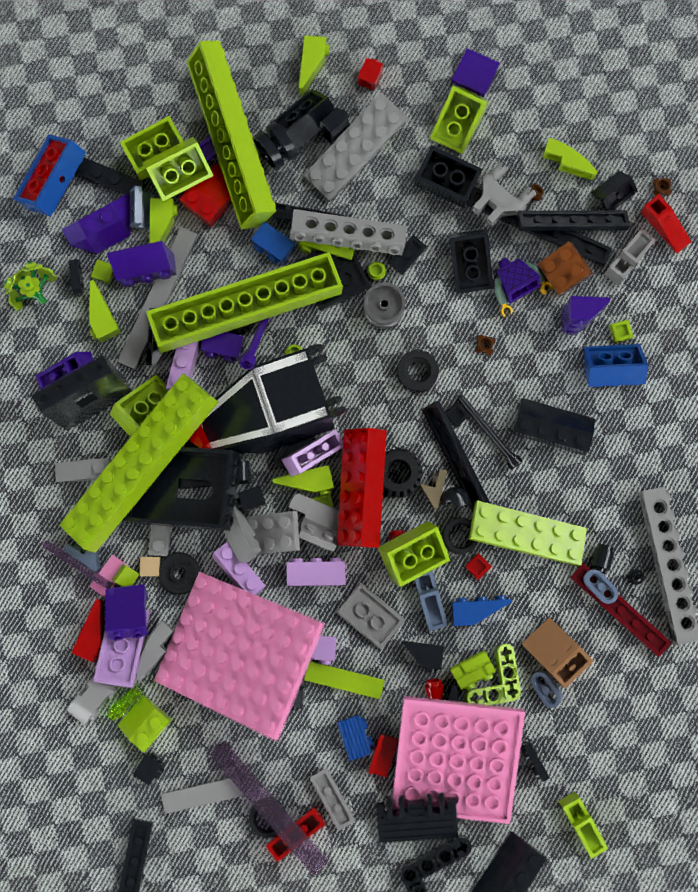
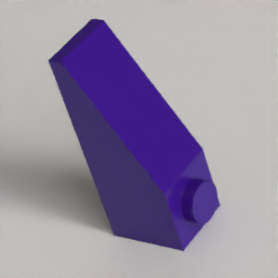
(63, 368)

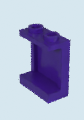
(126, 612)

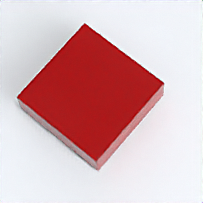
(477, 566)

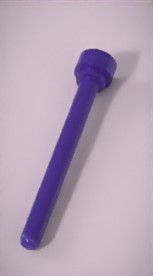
(248, 359)

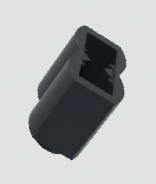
(334, 125)

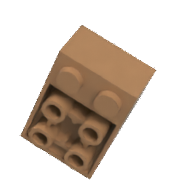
(557, 653)

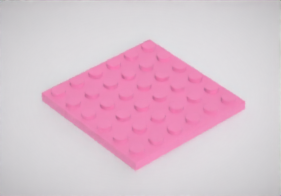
(461, 752)

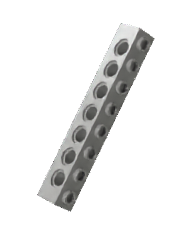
(665, 575)

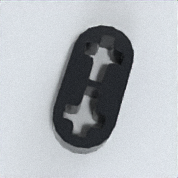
(76, 276)

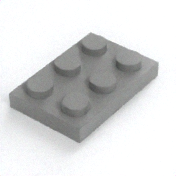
(276, 532)

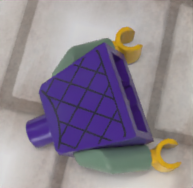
(517, 280)

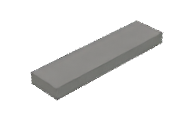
(199, 795)

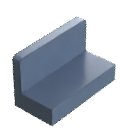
(140, 208)

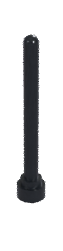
(512, 459)

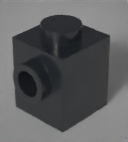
(149, 768)

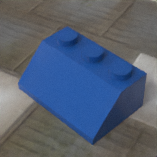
(615, 365)

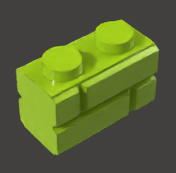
(472, 670)

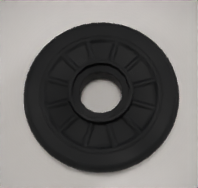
(167, 568)

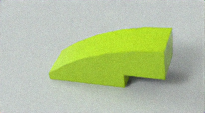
(569, 159)
(583, 824)

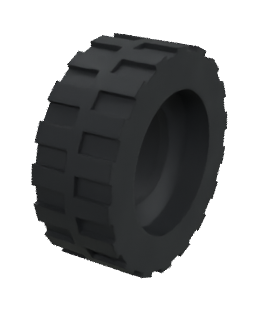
(424, 358)

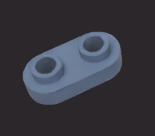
(600, 586)
(545, 688)

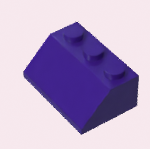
(142, 264)
(580, 312)

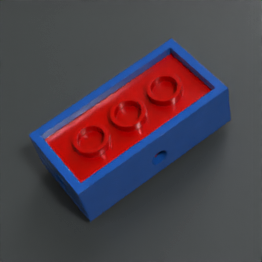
(49, 175)

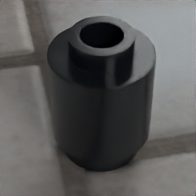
(602, 558)

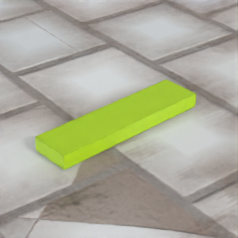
(344, 680)

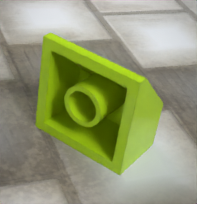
(144, 723)

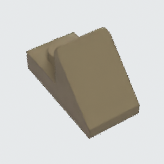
(433, 494)

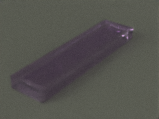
(60, 553)

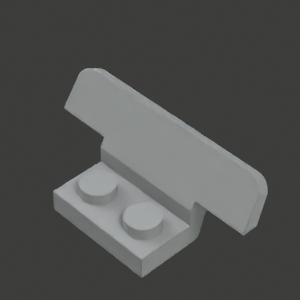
(318, 523)

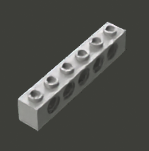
(348, 232)

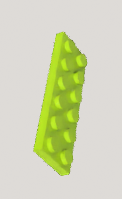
(527, 533)

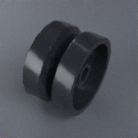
(275, 145)

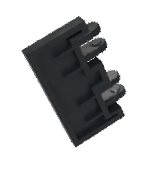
(417, 821)

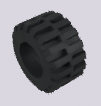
(415, 470)

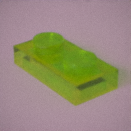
(118, 710)

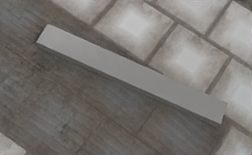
(157, 297)

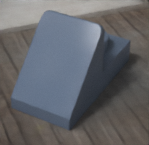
(88, 558)

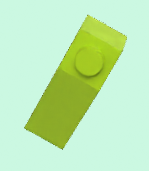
(313, 58)
(161, 218)
(100, 317)
(313, 481)

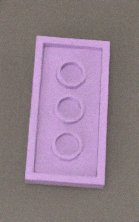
(119, 660)

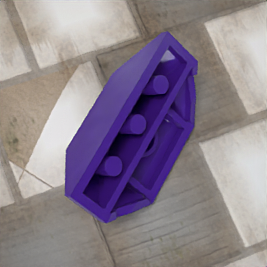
(102, 227)

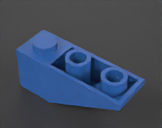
(475, 611)

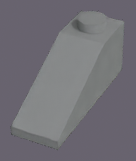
(80, 470)

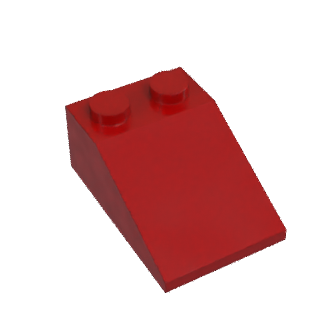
(208, 198)

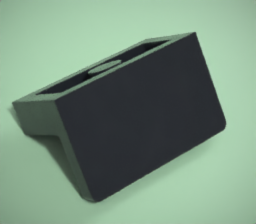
(615, 190)

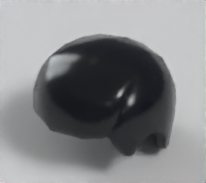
(455, 495)

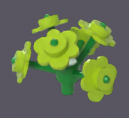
(27, 284)

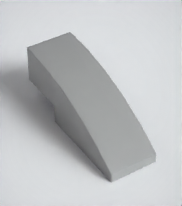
(630, 257)
(241, 538)
(154, 649)

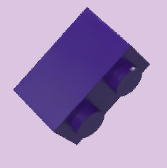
(224, 345)

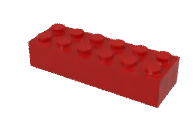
(361, 487)

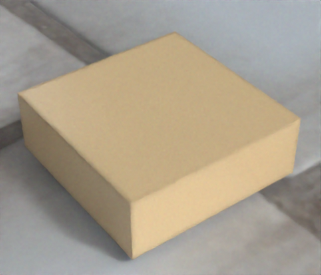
(149, 566)

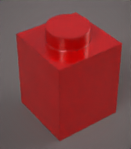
(370, 73)

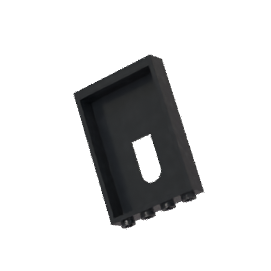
(96, 377)
(160, 501)

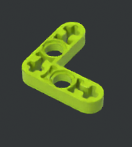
(502, 688)

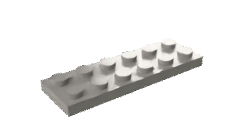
(356, 146)

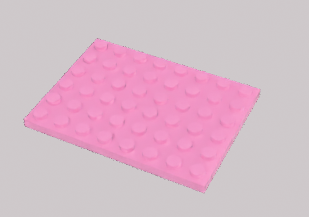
(239, 654)

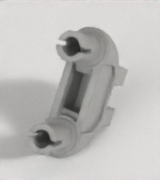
(499, 198)

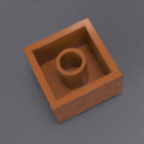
(565, 268)

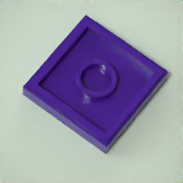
(475, 72)

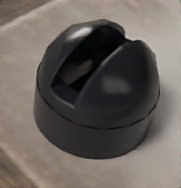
(632, 574)

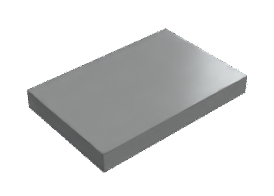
(370, 616)

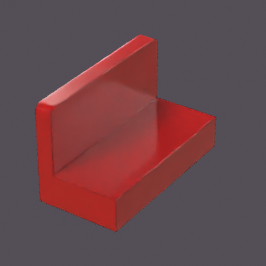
(383, 755)

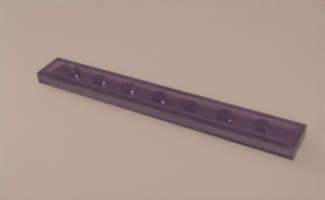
(269, 808)

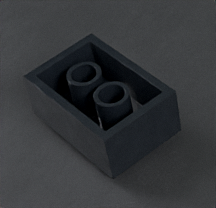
(447, 176)

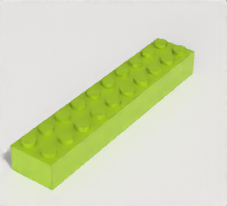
(230, 135)
(244, 302)
(138, 463)

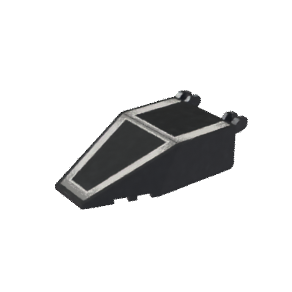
(272, 406)

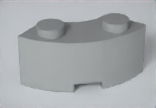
(89, 701)

